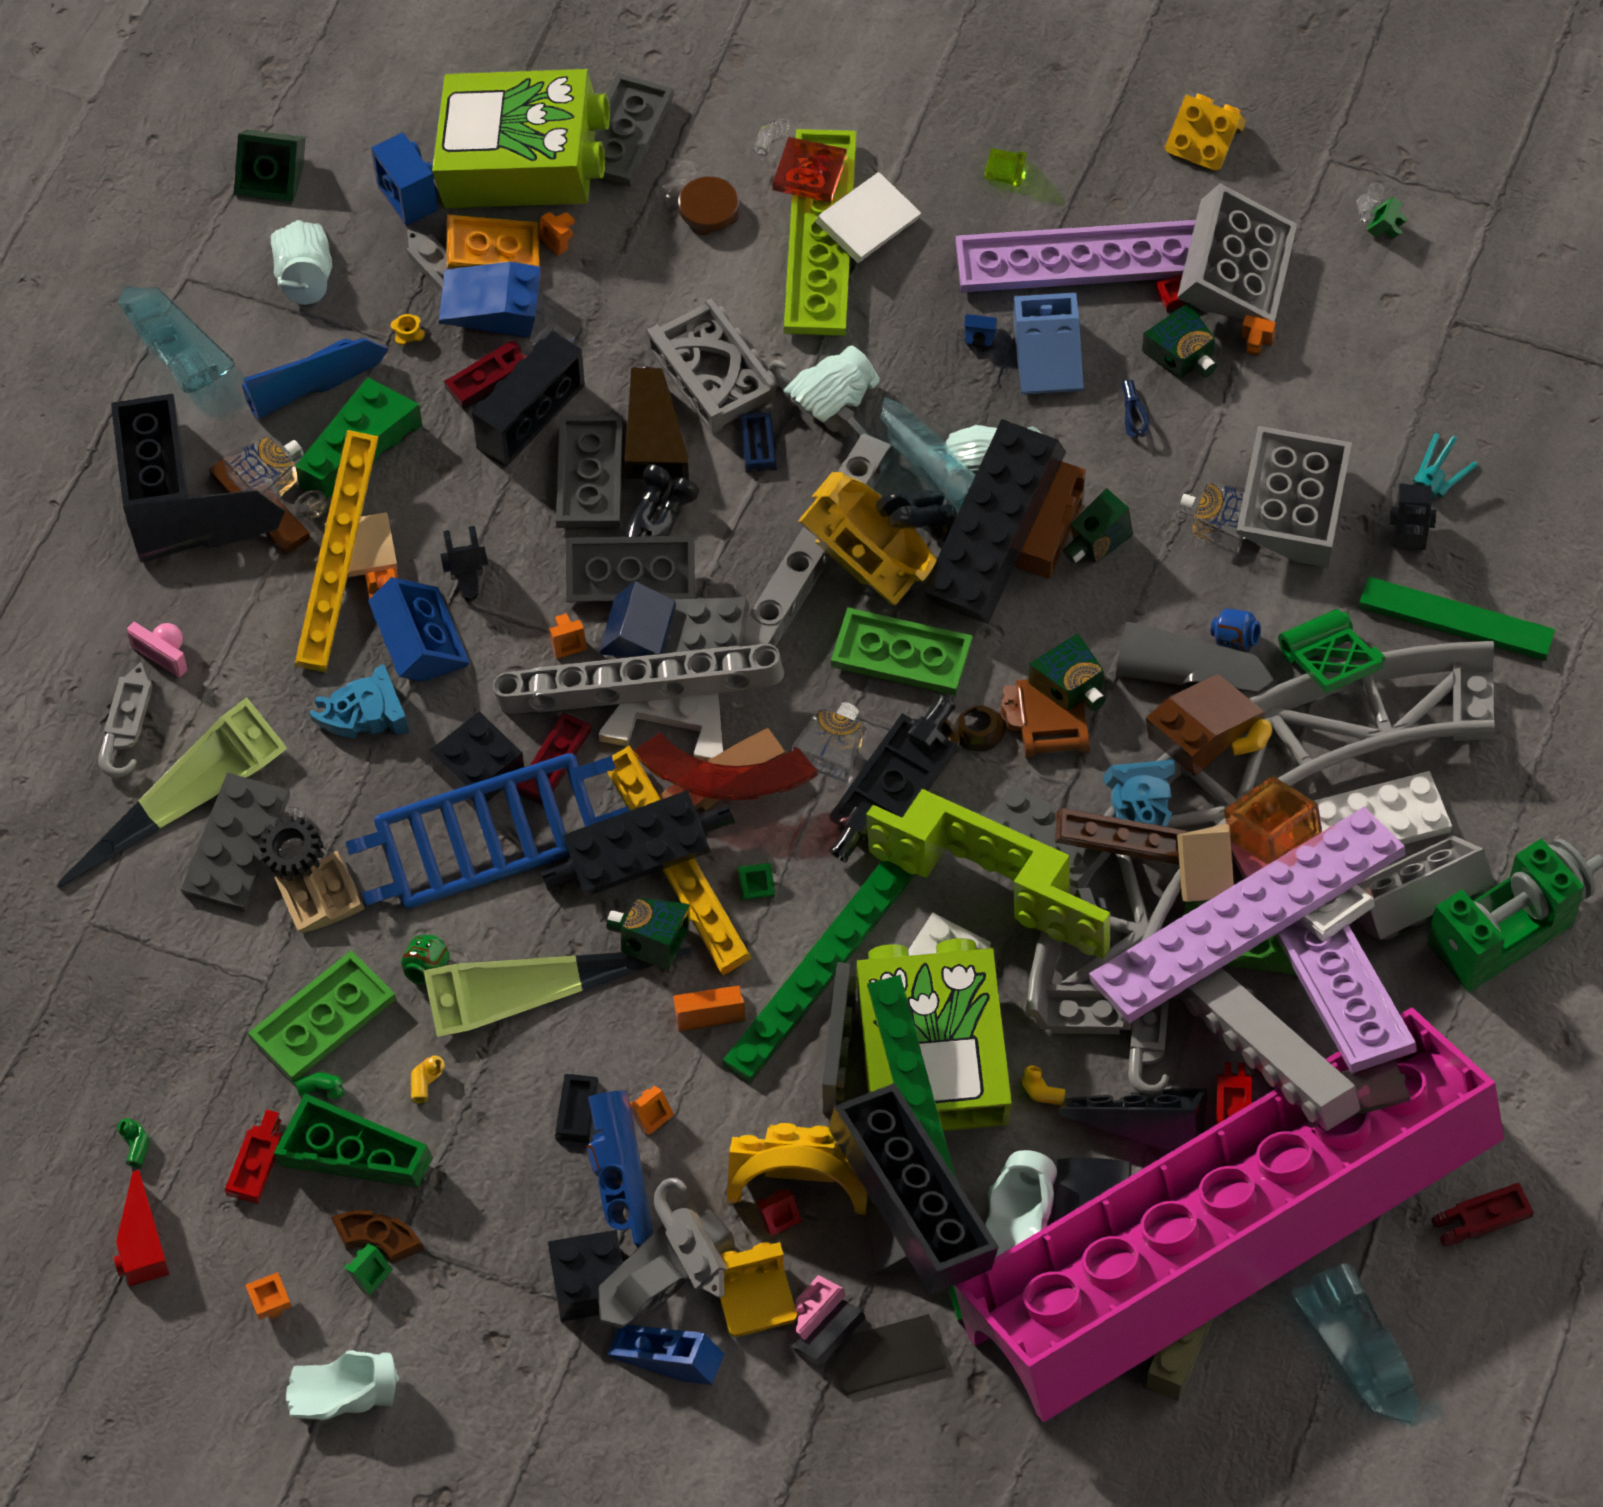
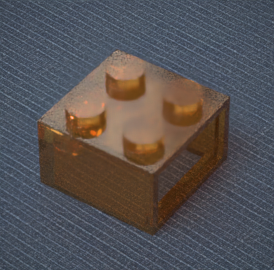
(1272, 820)

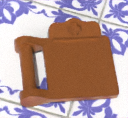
(1036, 714)

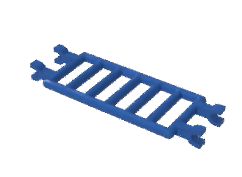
(476, 793)

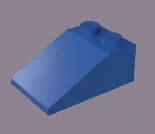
(491, 297)

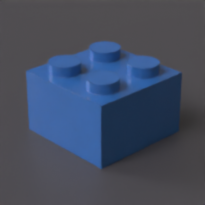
(405, 178)

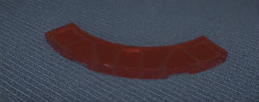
(724, 781)

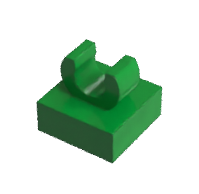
(1386, 217)
(368, 1269)

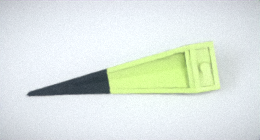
(234, 744)
(485, 992)

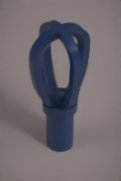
(1133, 402)

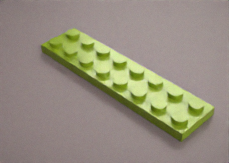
(816, 262)

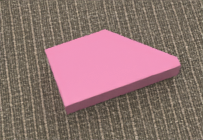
(816, 1304)

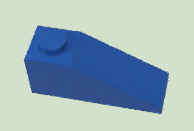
(669, 1352)

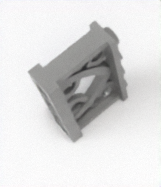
(704, 402)

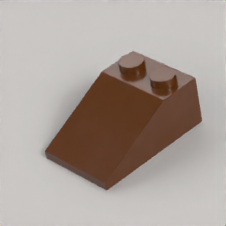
(1201, 722)

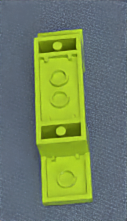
(1036, 869)

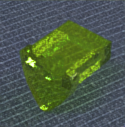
(1006, 166)

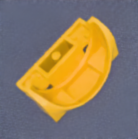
(863, 541)
(792, 1154)

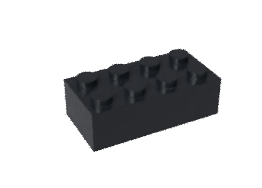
(528, 398)
(149, 449)

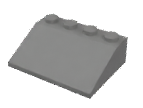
(1237, 257)
(1294, 494)

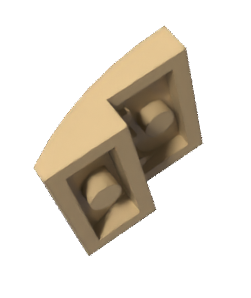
(373, 546)
(323, 896)

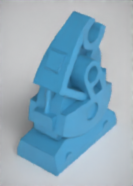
(362, 707)
(1141, 791)

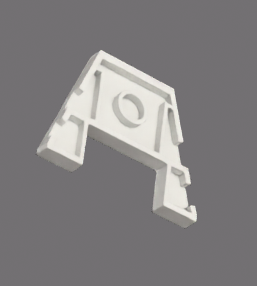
(691, 712)

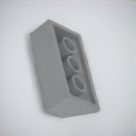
(1415, 885)

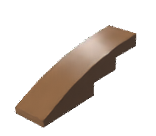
(753, 750)

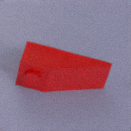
(137, 1239)

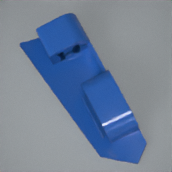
(318, 372)
(613, 1115)

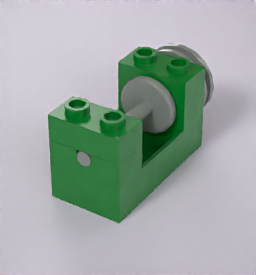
(1514, 917)

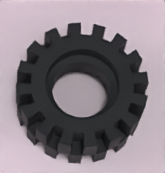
(283, 832)

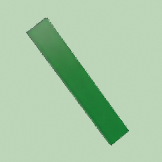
(1456, 618)

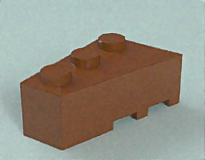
(1053, 522)

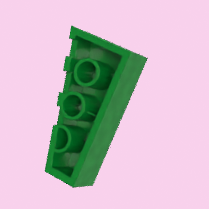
(369, 411)
(347, 1145)

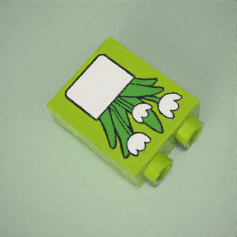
(519, 138)
(956, 1024)

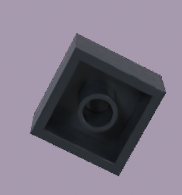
(475, 754)
(578, 1270)

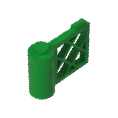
(1320, 638)

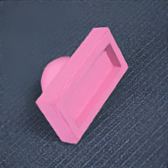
(160, 646)

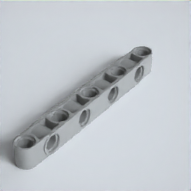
(790, 588)
(660, 674)

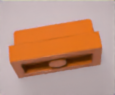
(709, 1008)

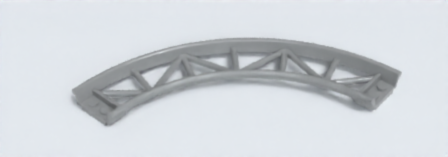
(1081, 1007)

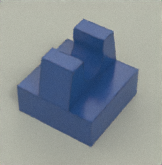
(980, 324)

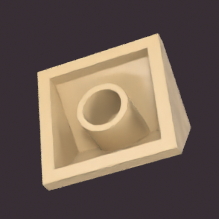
(1205, 863)

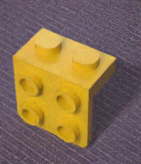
(1204, 131)
(756, 1290)

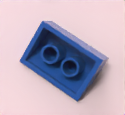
(417, 630)

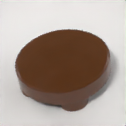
(708, 204)

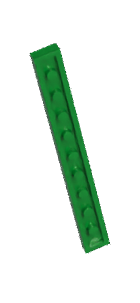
(817, 970)
(908, 1065)

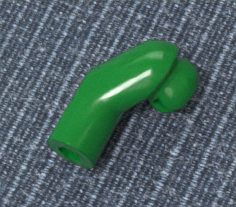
(320, 1081)
(137, 1140)

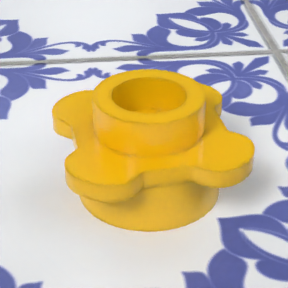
(404, 323)

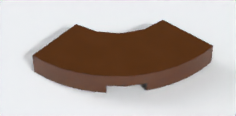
(386, 1233)

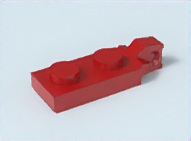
(255, 1160)

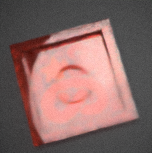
(809, 169)

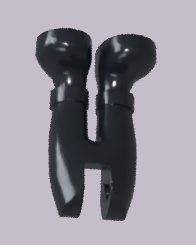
(657, 482)
(918, 511)

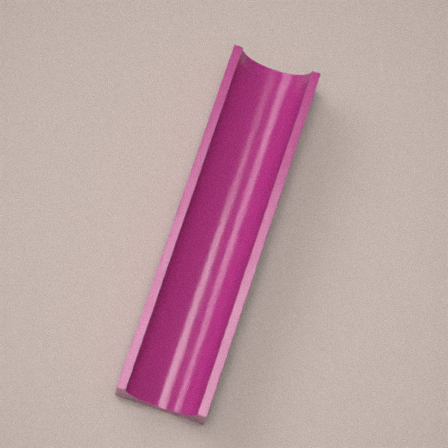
(1220, 1223)

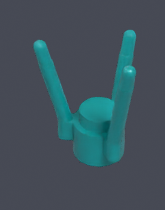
(1434, 475)

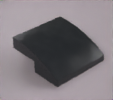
(1084, 1179)

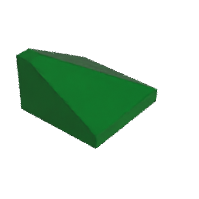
(756, 881)

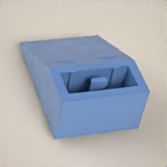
(1048, 343)

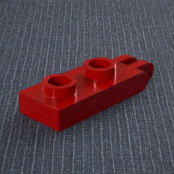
(1232, 1092)

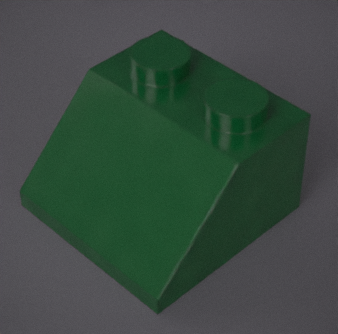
(268, 164)

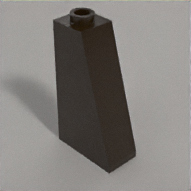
(653, 427)

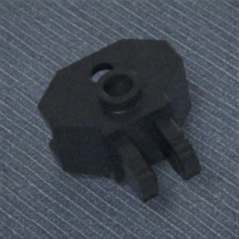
(1412, 516)
(465, 563)

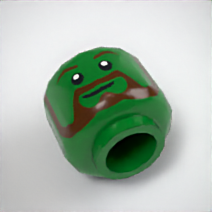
(424, 954)

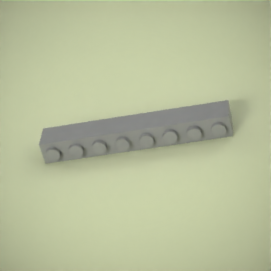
(1272, 1048)

